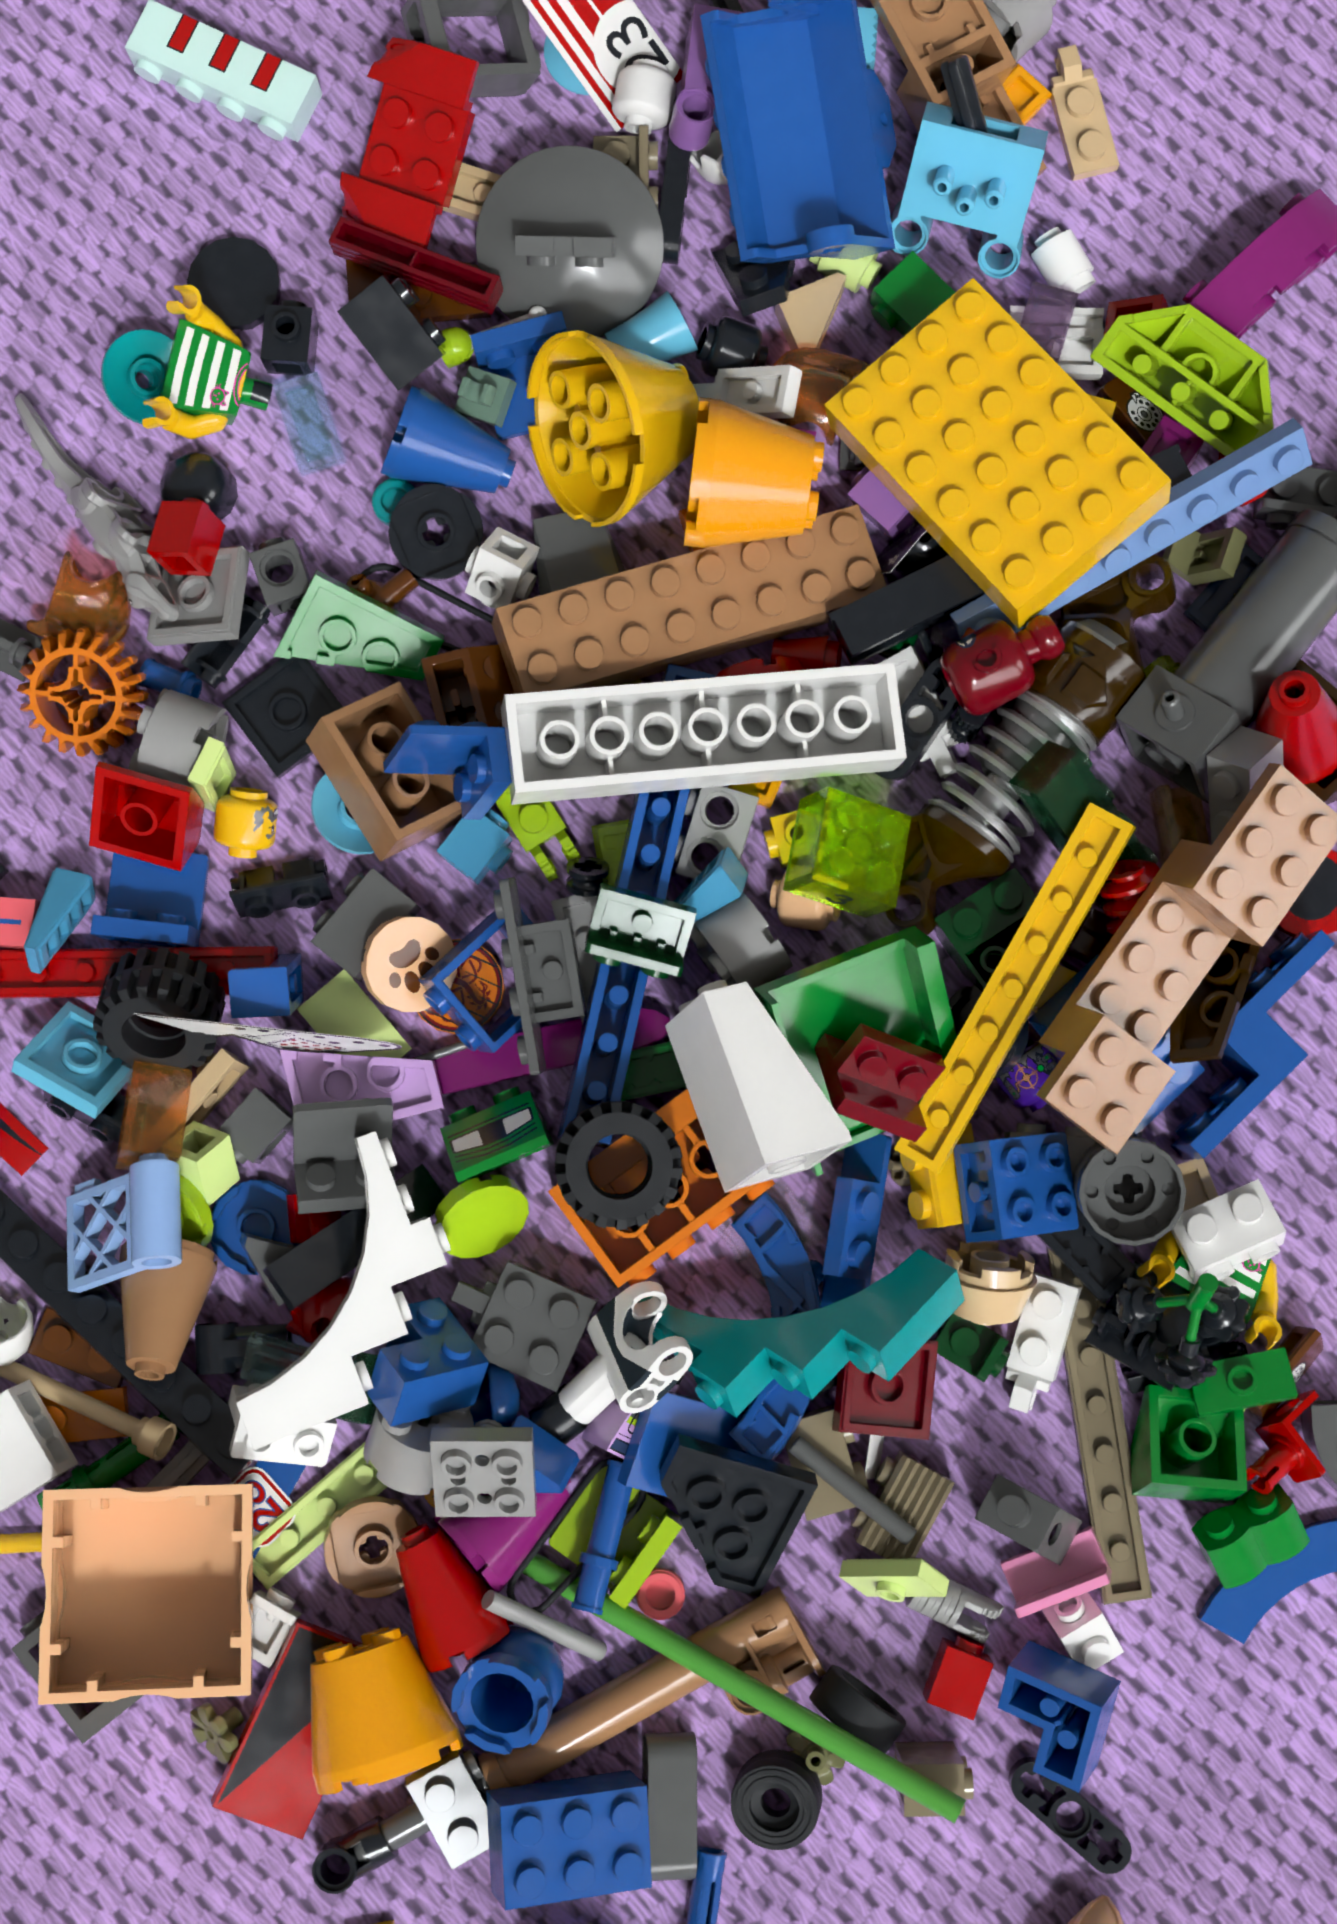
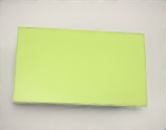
(347, 1011)

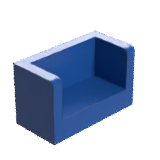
(267, 990)

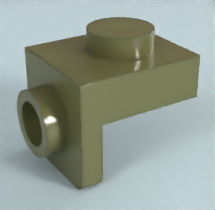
(1207, 555)

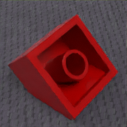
(144, 817)

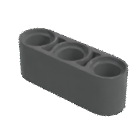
(671, 1783)

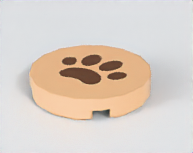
(399, 956)

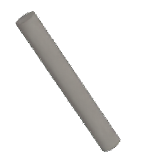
(543, 1625)

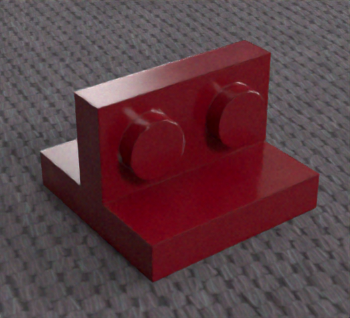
(879, 1079)

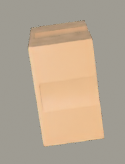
(146, 1593)

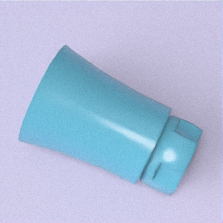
(656, 331)

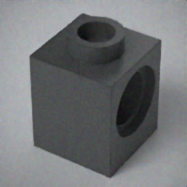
(272, 554)
(257, 1126)

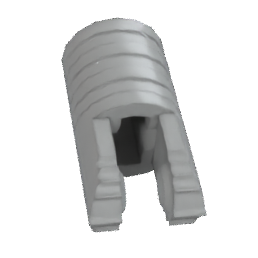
(949, 1610)

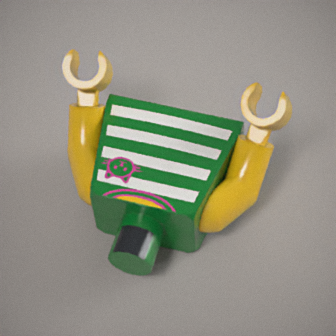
(204, 374)
(1255, 1281)

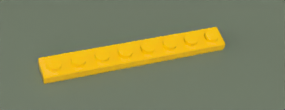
(1017, 984)

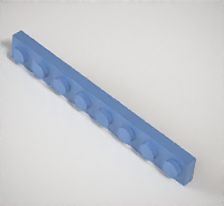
(1190, 507)

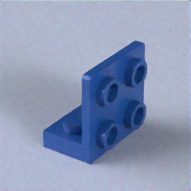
(510, 353)
(469, 751)
(154, 903)
(1016, 1187)

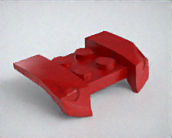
(413, 141)

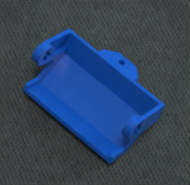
(800, 131)

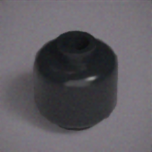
(730, 345)

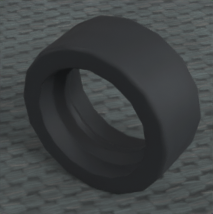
(857, 1708)

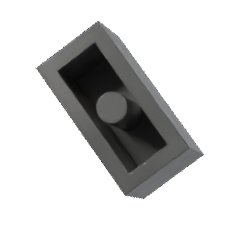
(368, 904)

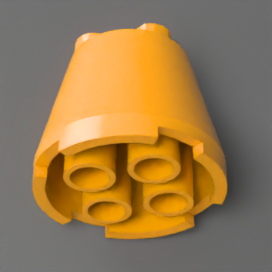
(749, 477)
(375, 1712)

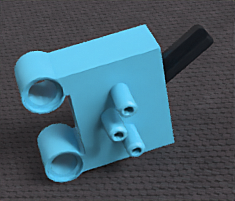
(970, 174)

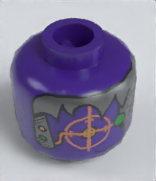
(1028, 1077)

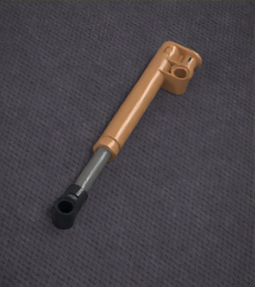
(756, 1638)

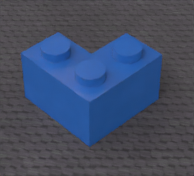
(429, 1368)
(1069, 1705)

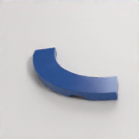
(791, 1290)
(1242, 1607)

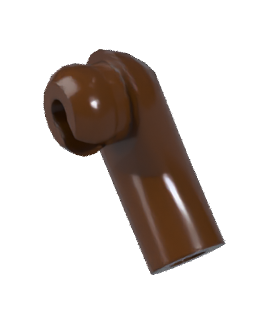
(389, 592)

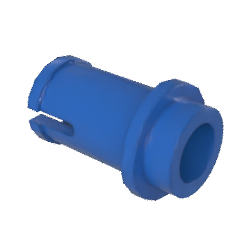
(162, 676)

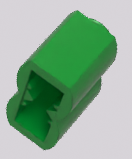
(1250, 1535)

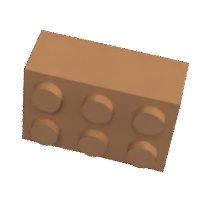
(388, 807)

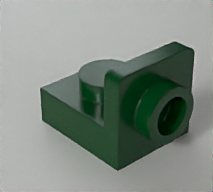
(972, 1347)

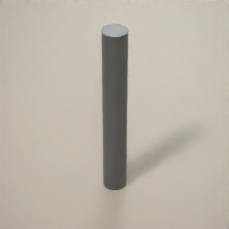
(852, 1490)

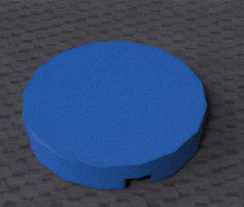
(235, 1215)

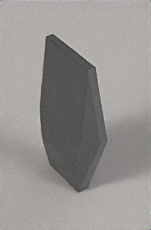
(572, 552)

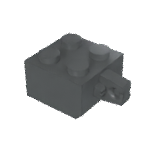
(528, 1322)

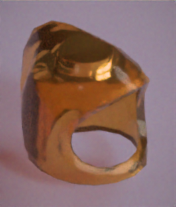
(822, 378)
(85, 603)

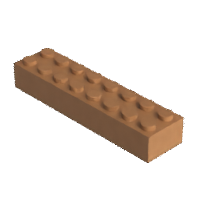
(687, 607)

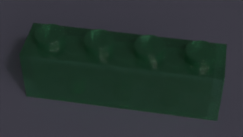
(1058, 789)

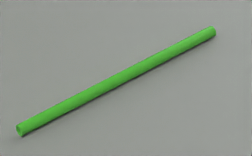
(761, 1697)

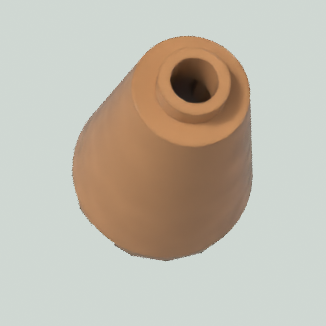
(163, 1309)

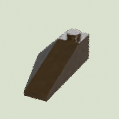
(1208, 1016)

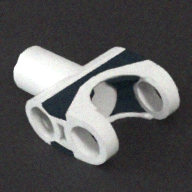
(627, 1360)

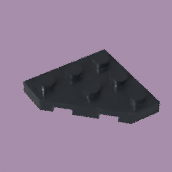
(735, 1508)

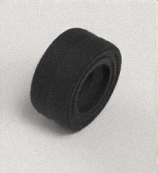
(771, 1827)

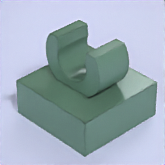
(485, 396)

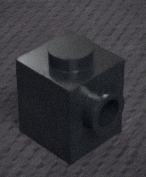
(289, 338)

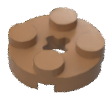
(350, 1528)

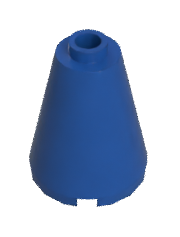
(445, 448)

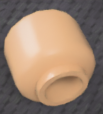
(800, 911)

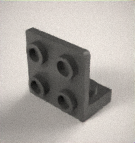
(326, 1155)

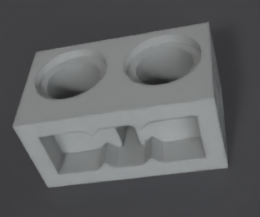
(702, 830)

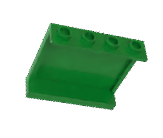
(883, 984)

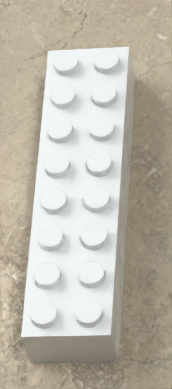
(702, 732)

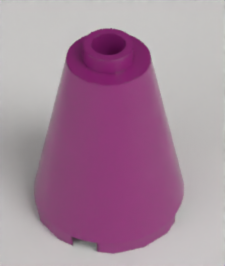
(501, 1544)

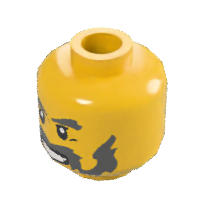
(245, 821)

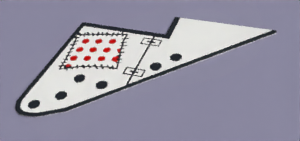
(279, 1038)

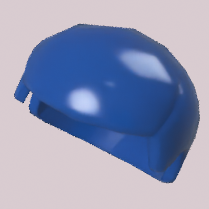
(503, 1397)

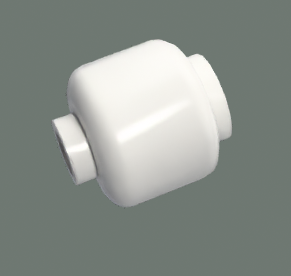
(644, 96)

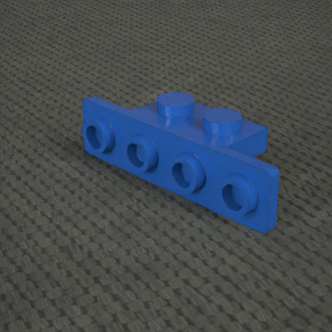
(855, 1219)

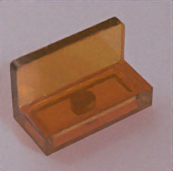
(153, 1113)

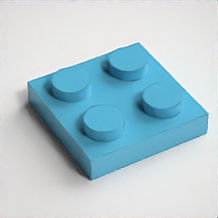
(72, 1063)

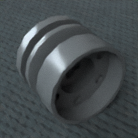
(1150, 1208)

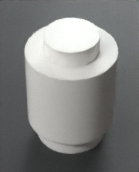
(1063, 261)

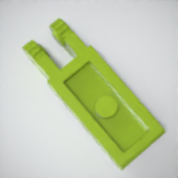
(533, 827)

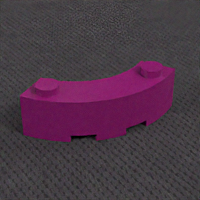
(1273, 262)

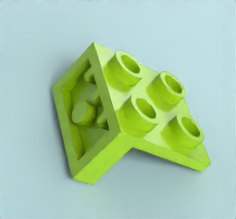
(640, 1543)

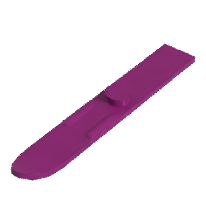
(560, 1044)

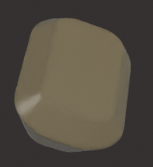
(898, 1173)

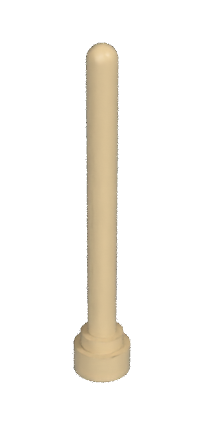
(150, 1435)

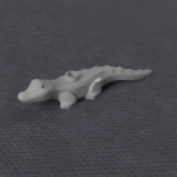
(108, 516)

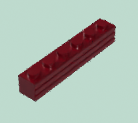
(416, 265)

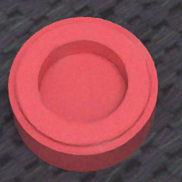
(661, 1594)

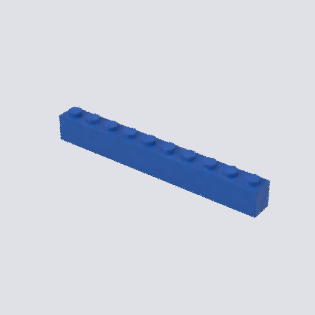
(619, 990)

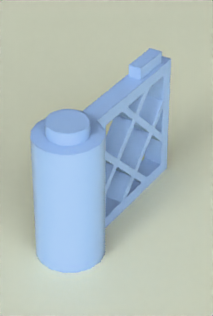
(147, 1222)

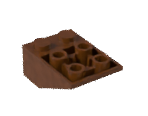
(468, 685)

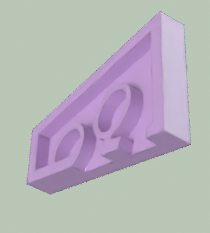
(342, 1077)

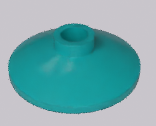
(133, 353)

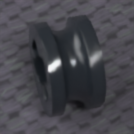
(586, 876)

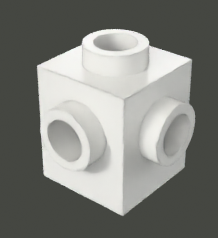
(501, 569)

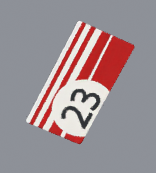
(599, 42)

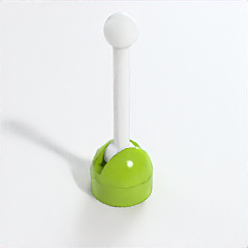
(459, 344)

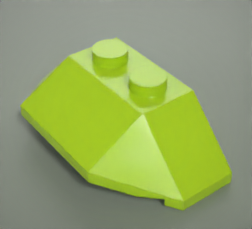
(1192, 373)

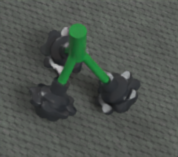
(1210, 1306)

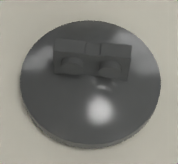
(572, 237)

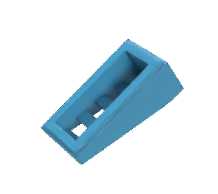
(716, 885)
(60, 911)

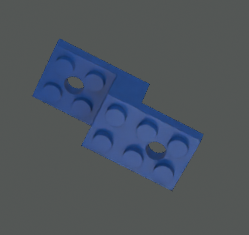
(1256, 1050)

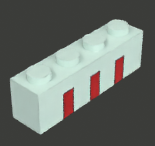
(223, 71)

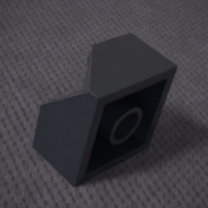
(392, 329)

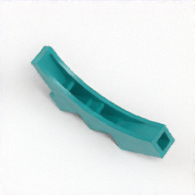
(805, 1350)

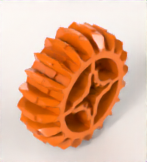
(87, 654)

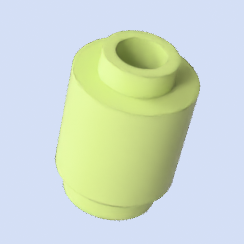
(858, 272)

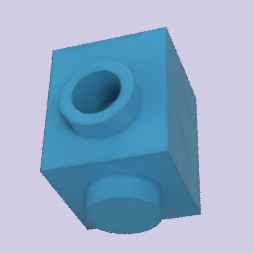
(478, 846)

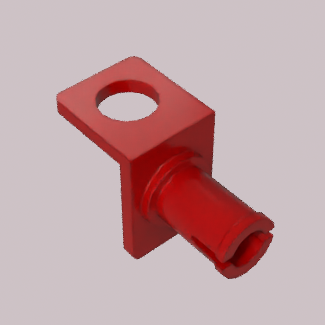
(1286, 1447)

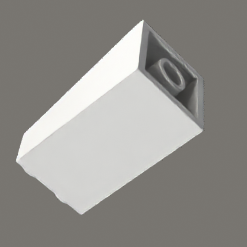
(750, 1089)

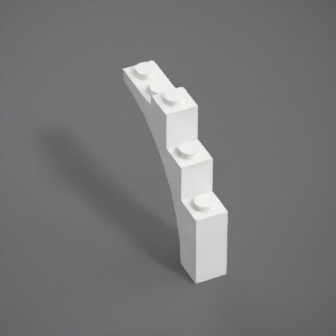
(325, 1378)

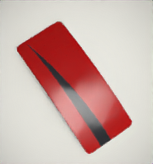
(17, 1143)

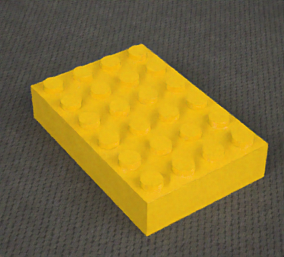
(997, 453)

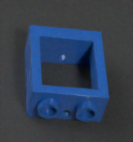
(444, 1000)

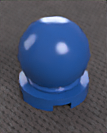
(509, 1691)

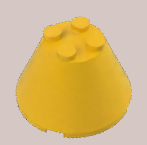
(607, 424)

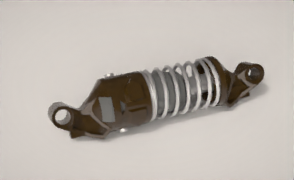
(1068, 704)

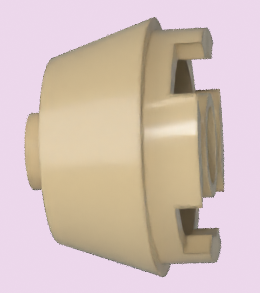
(992, 1282)

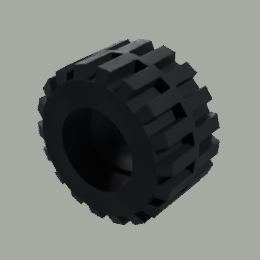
(159, 986)
(627, 1208)

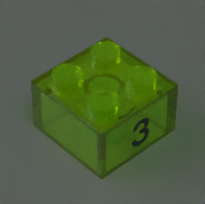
(847, 852)

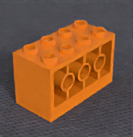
(622, 1168)

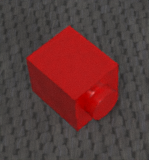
(186, 537)
(958, 1676)

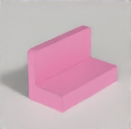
(1042, 1583)

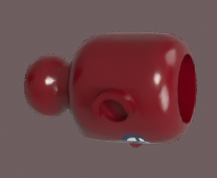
(997, 663)

